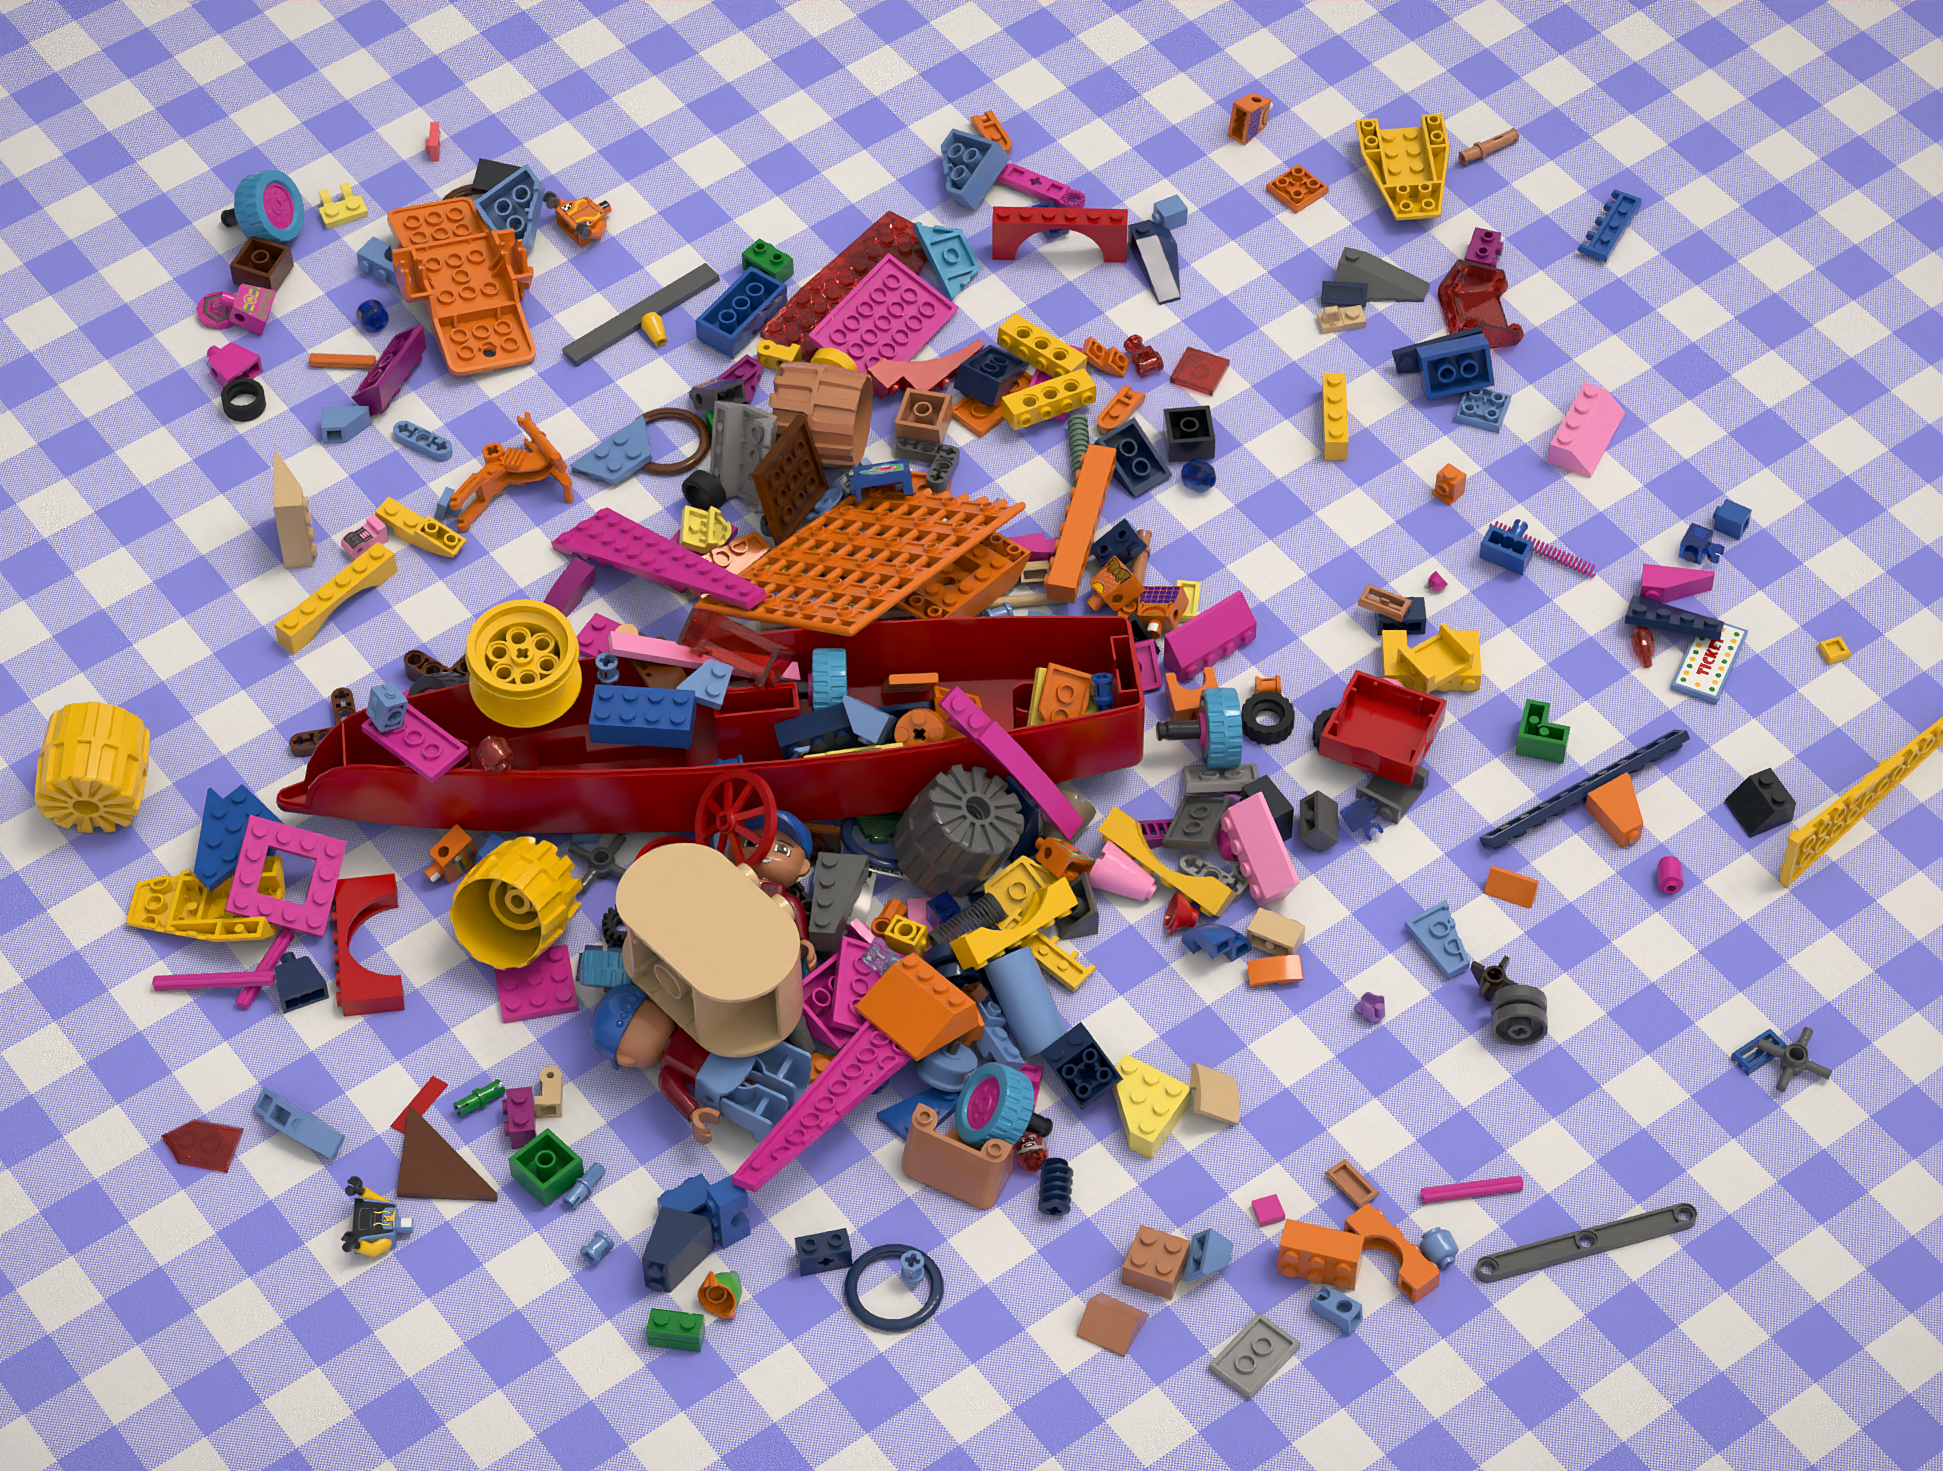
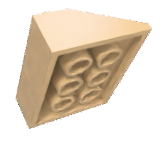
(292, 518)

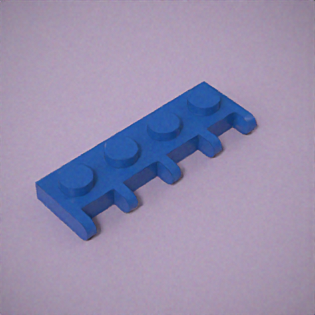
(1611, 227)

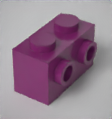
(1485, 247)
(521, 1116)

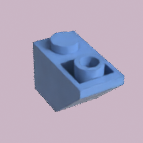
(343, 423)

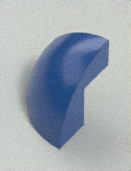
(1216, 940)

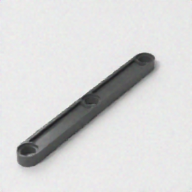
(1568, 1248)

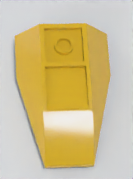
(1407, 164)

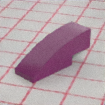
(570, 586)

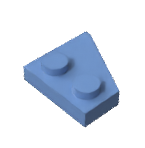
(709, 683)

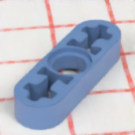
(428, 448)

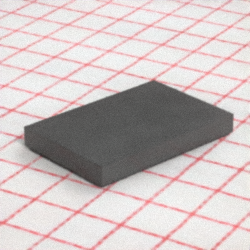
(1196, 823)

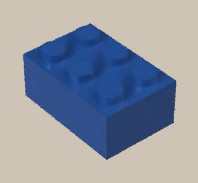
(1455, 366)

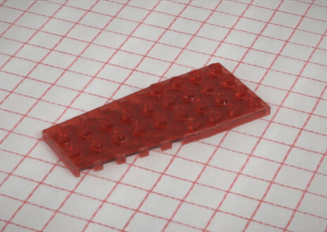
(837, 279)

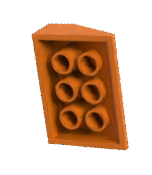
(918, 1007)

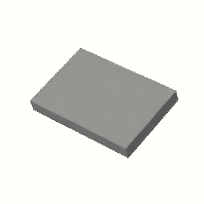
(1200, 779)
(1254, 1356)

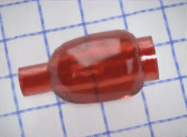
(1643, 645)

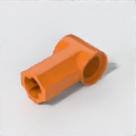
(887, 914)

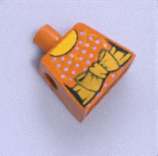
(1114, 586)

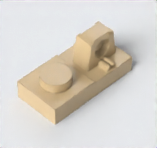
(1341, 319)

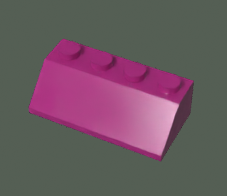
(1209, 637)

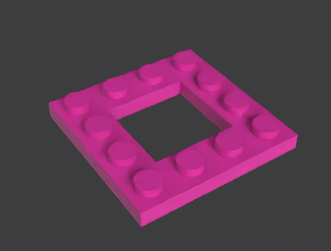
(266, 834)

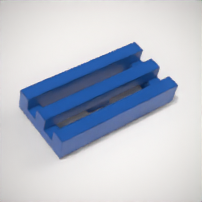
(1744, 1062)

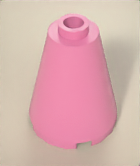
(1121, 875)

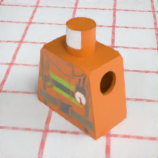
(452, 856)

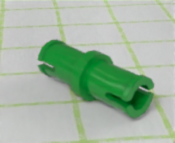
(479, 1098)

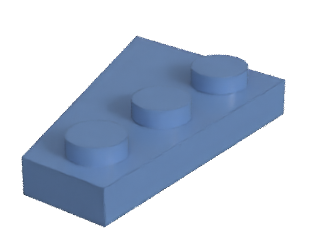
(1438, 937)

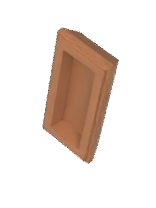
(1352, 1183)

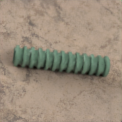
(1078, 441)

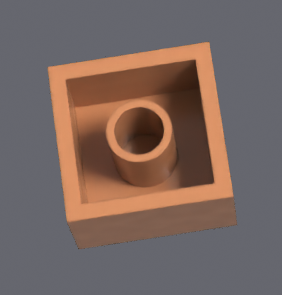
(924, 415)
(1155, 1262)

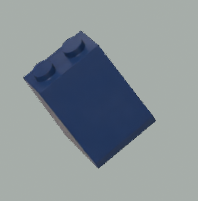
(676, 1248)

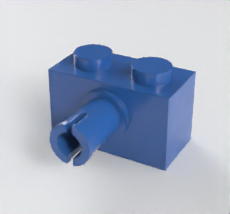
(1508, 548)

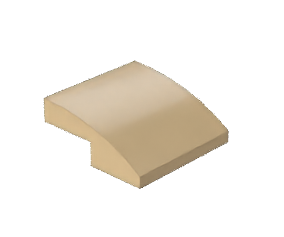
(1215, 1094)

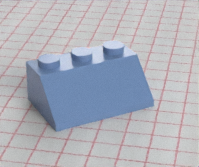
(868, 722)

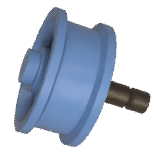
(948, 1066)

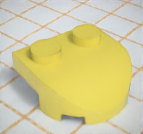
(703, 530)

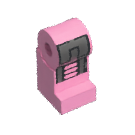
(365, 537)

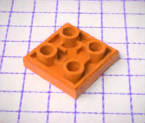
(1297, 188)

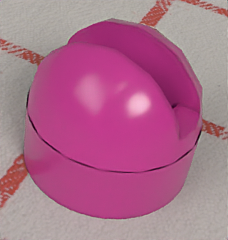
(1436, 582)

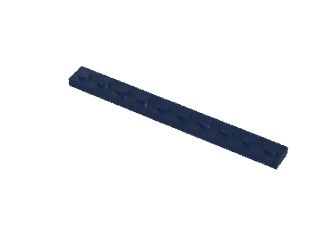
(1576, 793)

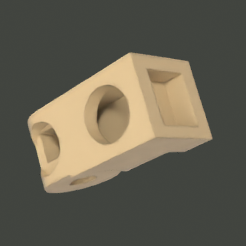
(551, 1101)

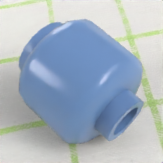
(1439, 1247)

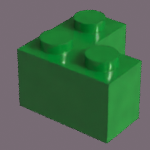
(1539, 737)

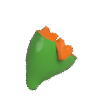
(721, 1293)

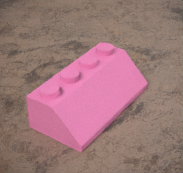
(1586, 430)
(1260, 850)

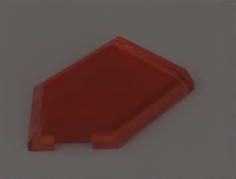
(204, 1144)

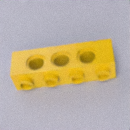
(1039, 347)
(1048, 399)

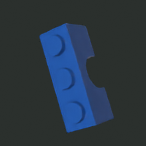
(725, 1208)

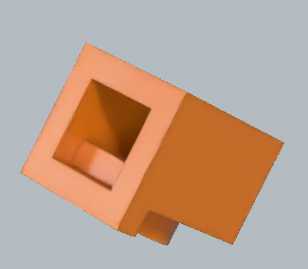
(1449, 484)

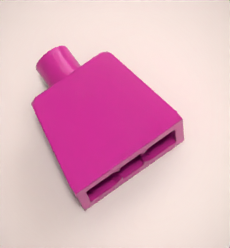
(233, 363)

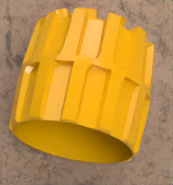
(92, 767)
(515, 903)

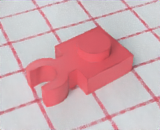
(433, 143)

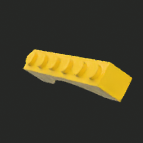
(303, 622)
(1206, 891)
(1046, 904)

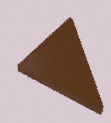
(434, 1168)

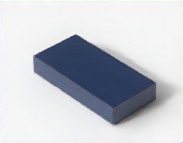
(1344, 293)

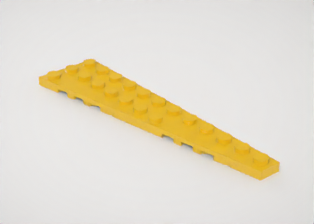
(1823, 831)

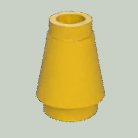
(654, 328)

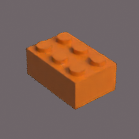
(1320, 1254)

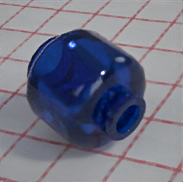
(372, 314)
(1198, 476)

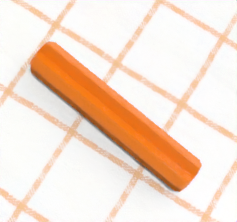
(342, 360)

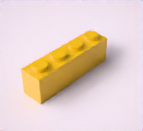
(1334, 416)

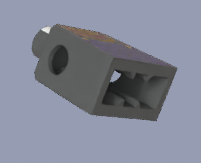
(707, 393)

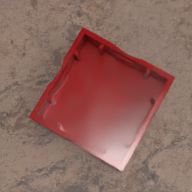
(1382, 728)

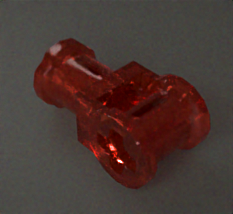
(1143, 357)

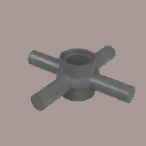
(600, 861)
(1792, 1067)

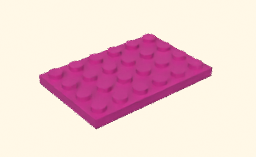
(884, 316)

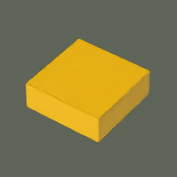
(1834, 650)

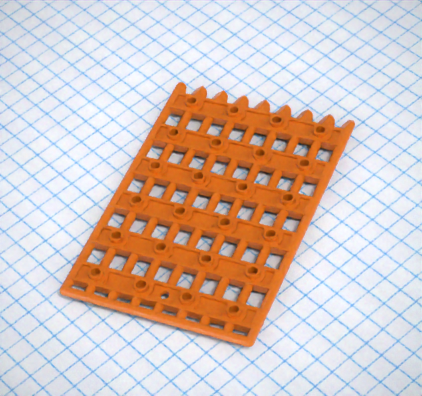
(840, 617)

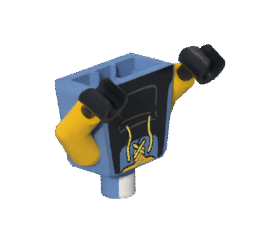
(374, 1222)

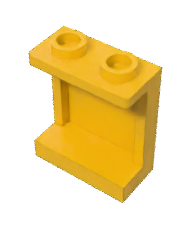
(1436, 659)

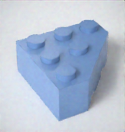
(971, 166)
(514, 205)

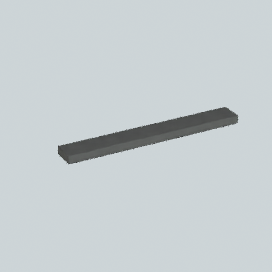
(630, 319)

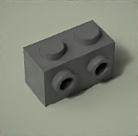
(1319, 821)

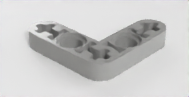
(1206, 868)

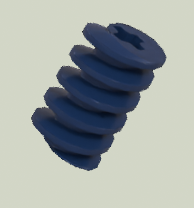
(1055, 1187)

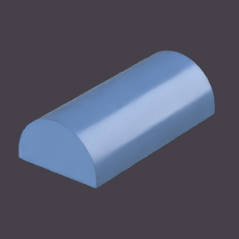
(1025, 1001)

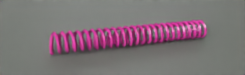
(1558, 553)

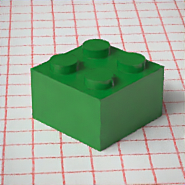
(546, 1167)

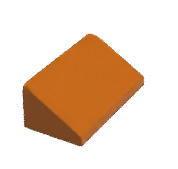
(1511, 887)

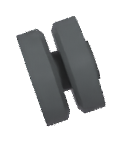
(1519, 1015)

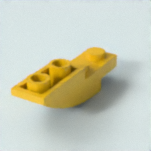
(420, 532)

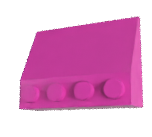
(817, 1005)

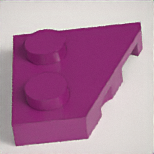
(748, 370)

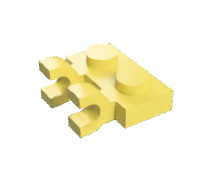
(341, 212)

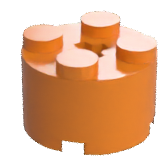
(919, 719)

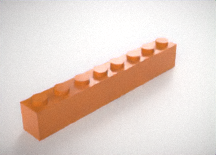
(1081, 523)

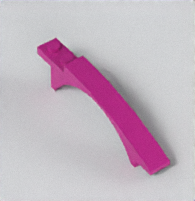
(990, 736)

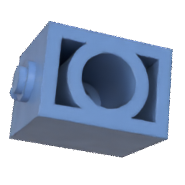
(386, 706)

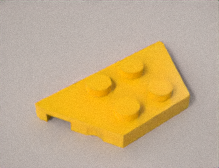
(1016, 884)

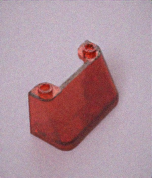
(1472, 299)

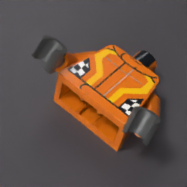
(579, 218)

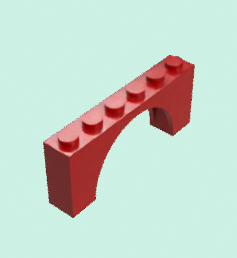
(1016, 224)
(360, 988)

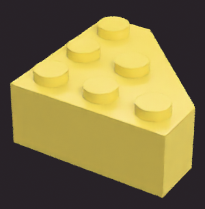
(1148, 1104)

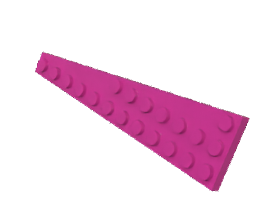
(644, 553)
(843, 1084)

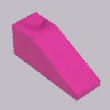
(1673, 583)

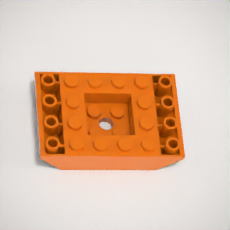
(976, 577)

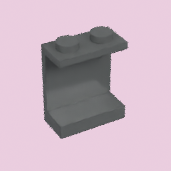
(1393, 797)

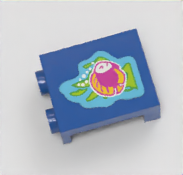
(881, 474)

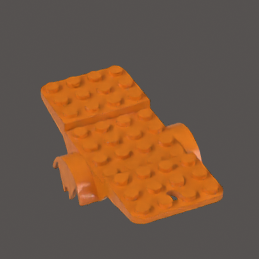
(464, 282)

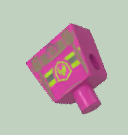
(249, 307)

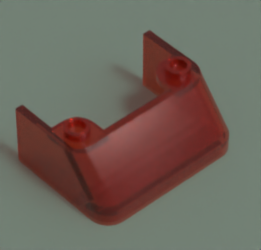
(736, 645)

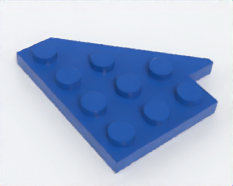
(223, 833)

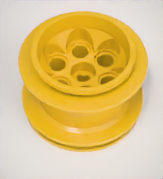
(518, 644)

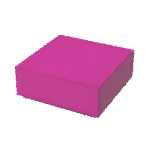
(1268, 1210)

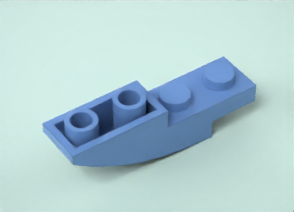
(994, 1040)
(298, 1123)

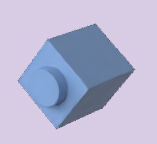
(1170, 212)

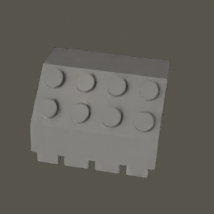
(739, 444)

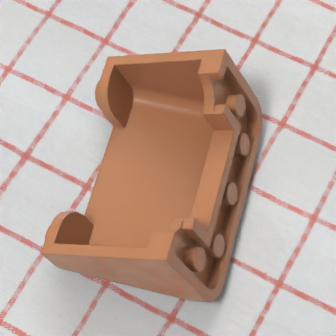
(955, 1167)

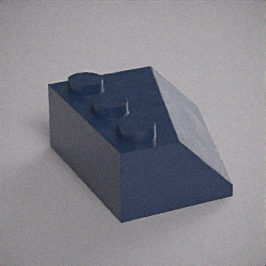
(821, 730)

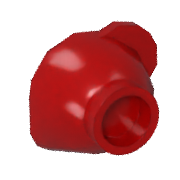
(1179, 914)

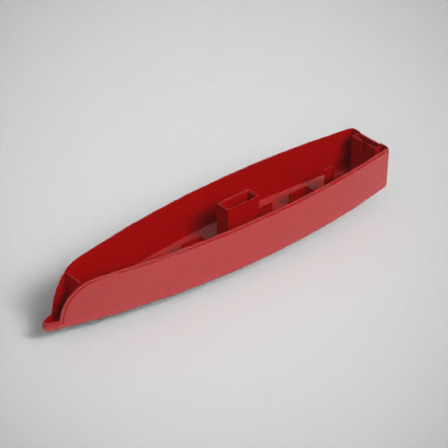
(585, 787)

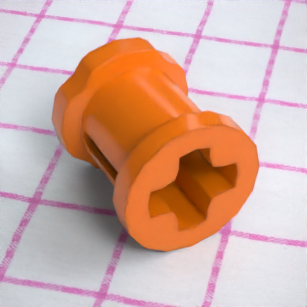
(1268, 684)

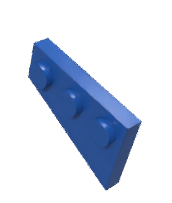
(899, 1115)

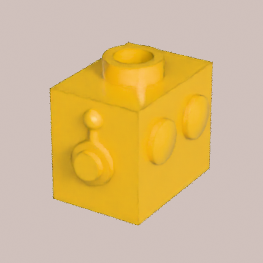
(907, 936)

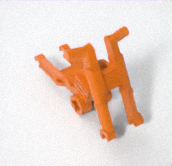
(511, 467)

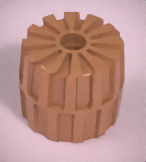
(834, 404)

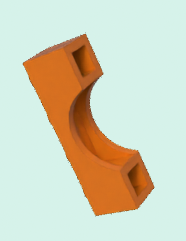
(1416, 1274)

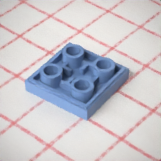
(1483, 409)

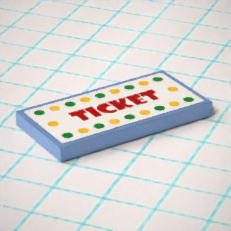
(1709, 664)

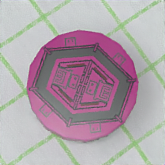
(212, 313)

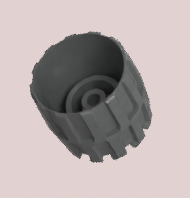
(957, 831)

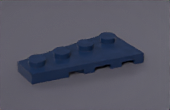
(1406, 357)
(1664, 617)

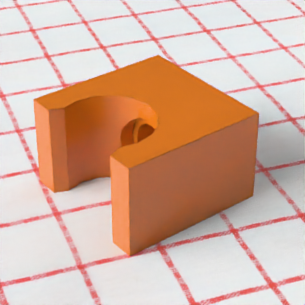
(1184, 702)

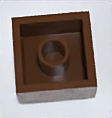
(262, 264)

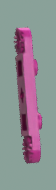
(1048, 189)

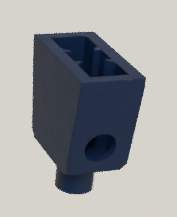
(299, 982)

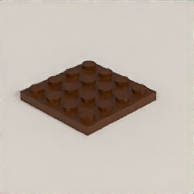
(790, 480)

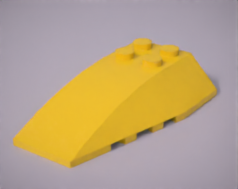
(189, 909)

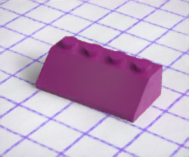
(391, 370)

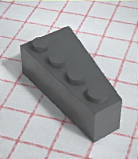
(835, 891)

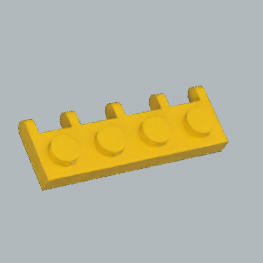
(1051, 957)

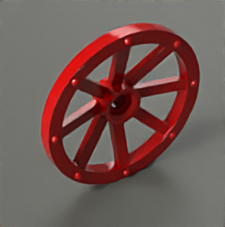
(732, 821)

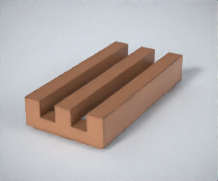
(1383, 605)

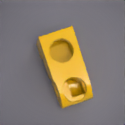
(774, 355)

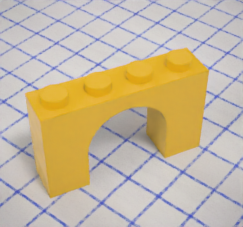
(1467, 681)

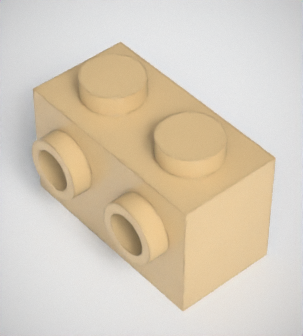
(1275, 933)

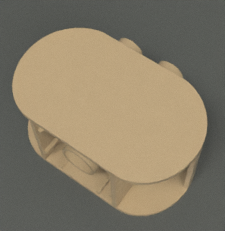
(712, 948)

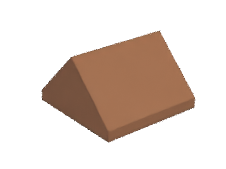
(1111, 1323)

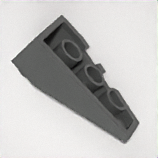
(1383, 278)

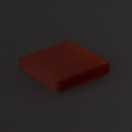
(1199, 371)

